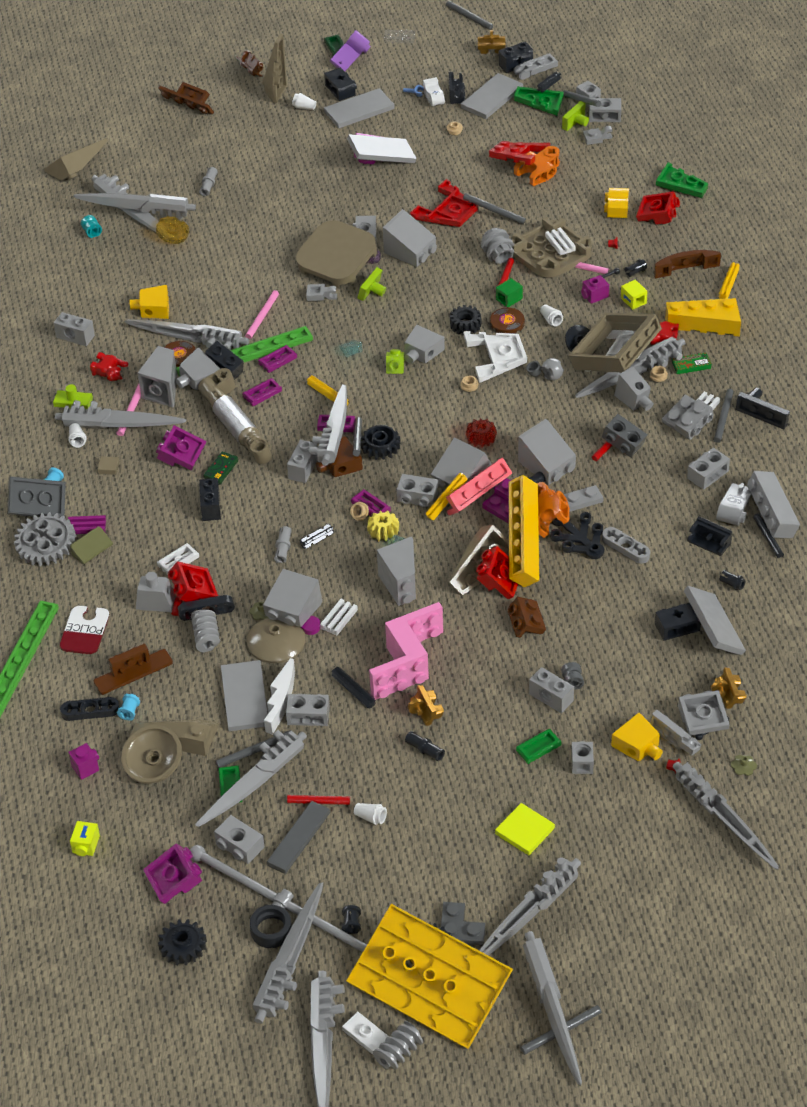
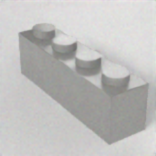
(773, 504)

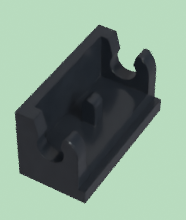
(456, 89)
(710, 536)

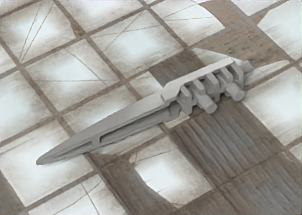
(108, 185)
(142, 202)
(201, 333)
(657, 354)
(111, 418)
(332, 435)
(269, 764)
(718, 805)
(551, 887)
(279, 973)
(549, 995)
(322, 1014)

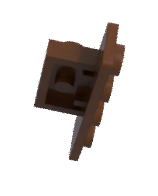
(190, 95)
(131, 666)

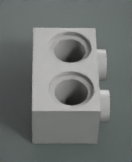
(301, 462)
(708, 468)
(417, 490)
(308, 709)

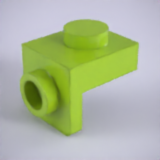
(395, 362)

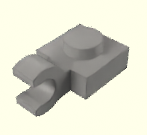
(596, 136)
(317, 292)

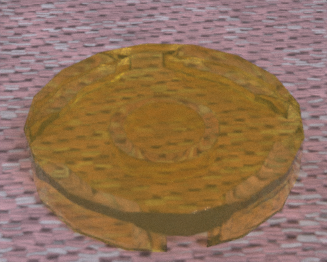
(172, 230)

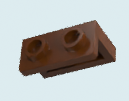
(526, 616)

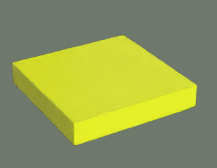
(524, 829)

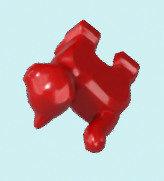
(668, 330)
(108, 367)

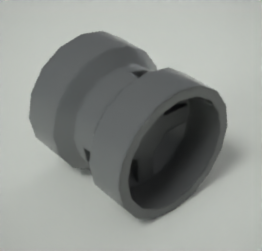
(572, 674)

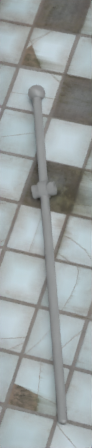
(280, 899)

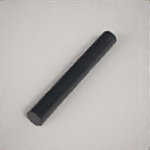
(772, 542)

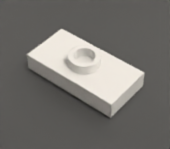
(364, 1032)

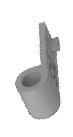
(732, 506)

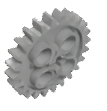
(44, 539)

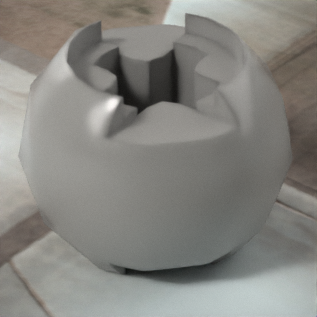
(552, 369)

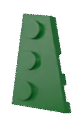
(548, 101)
(678, 181)

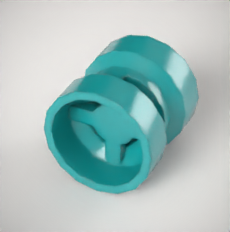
(91, 226)

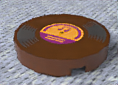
(507, 320)
(181, 350)

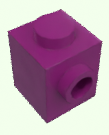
(595, 289)
(84, 760)

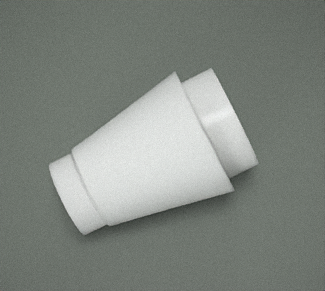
(303, 102)
(552, 315)
(76, 436)
(371, 812)

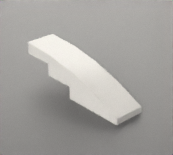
(280, 689)

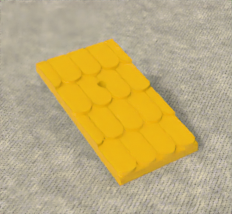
(448, 982)

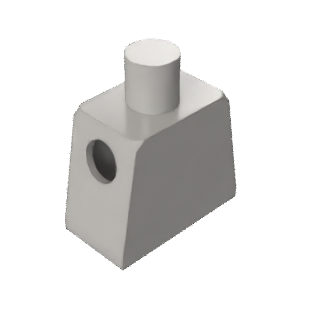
(423, 345)
(195, 368)
(633, 390)
(155, 594)

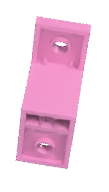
(409, 655)

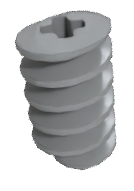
(205, 630)
(397, 1045)

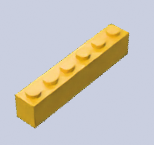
(523, 531)

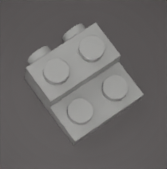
(688, 416)
(703, 712)

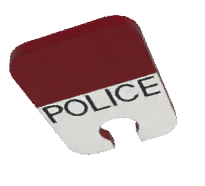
(84, 635)

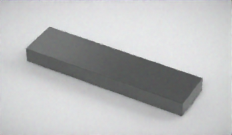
(298, 837)

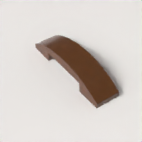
(687, 259)

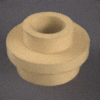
(454, 128)
(658, 374)
(469, 383)
(355, 511)

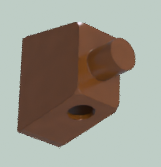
(345, 461)

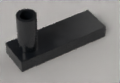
(759, 409)

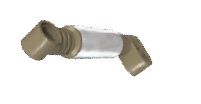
(215, 390)

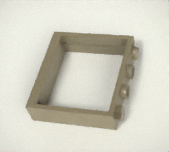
(646, 329)

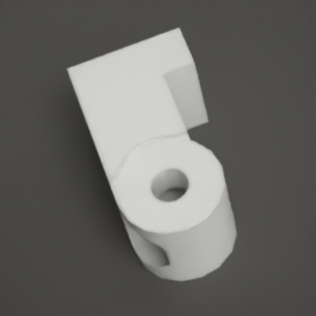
(433, 92)

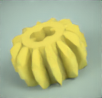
(383, 525)

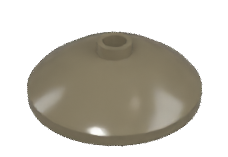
(275, 641)
(144, 747)

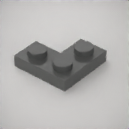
(453, 921)

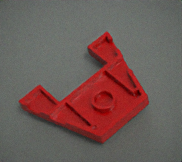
(517, 151)
(452, 211)

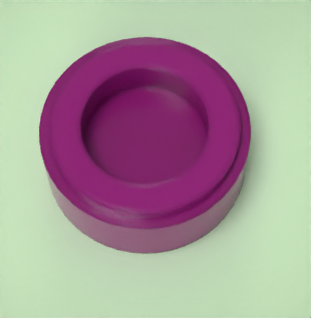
(311, 626)

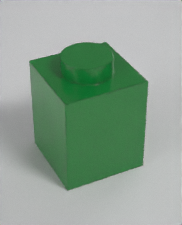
(509, 292)

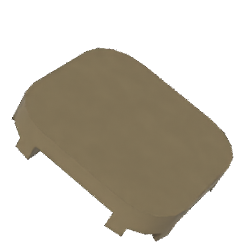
(336, 252)
(541, 257)

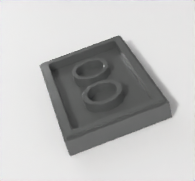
(35, 497)

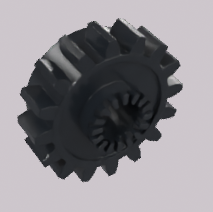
(380, 441)
(182, 953)

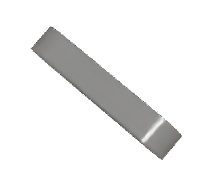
(624, 538)

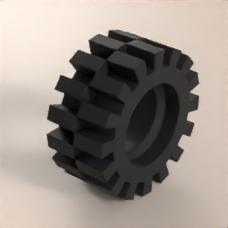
(459, 314)

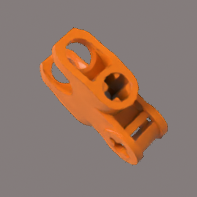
(543, 167)
(550, 506)

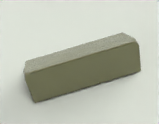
(90, 545)

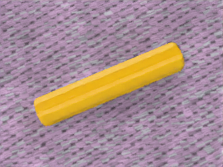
(729, 281)
(322, 388)
(442, 501)

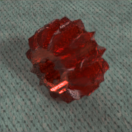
(481, 432)

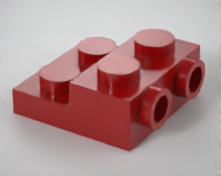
(658, 207)
(495, 572)
(191, 582)

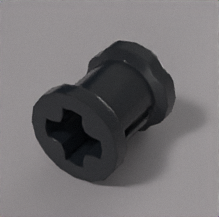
(351, 919)

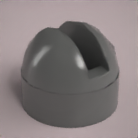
(534, 368)

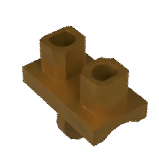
(491, 42)
(728, 688)
(424, 705)

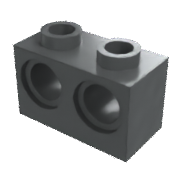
(624, 435)

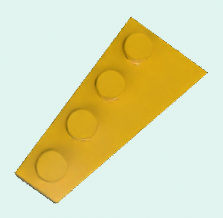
(705, 315)

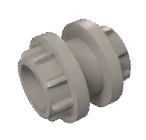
(497, 245)

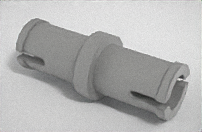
(208, 181)
(282, 544)

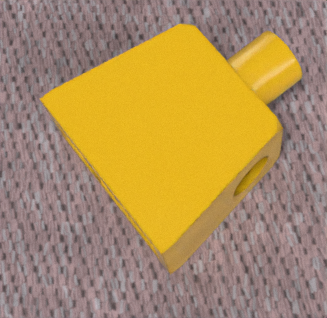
(152, 302)
(637, 739)

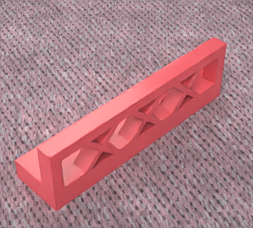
(478, 486)

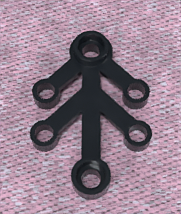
(593, 549)

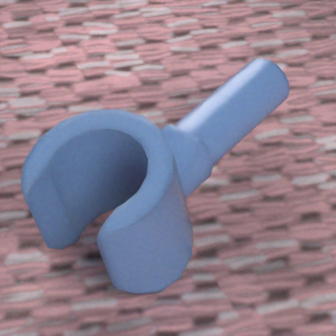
(415, 90)

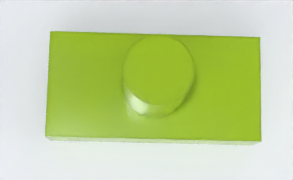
(574, 116)
(372, 284)
(67, 397)

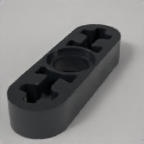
(218, 601)
(83, 704)

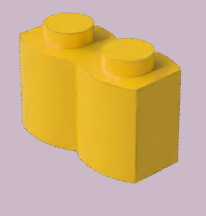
(616, 202)

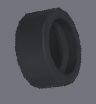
(267, 912)

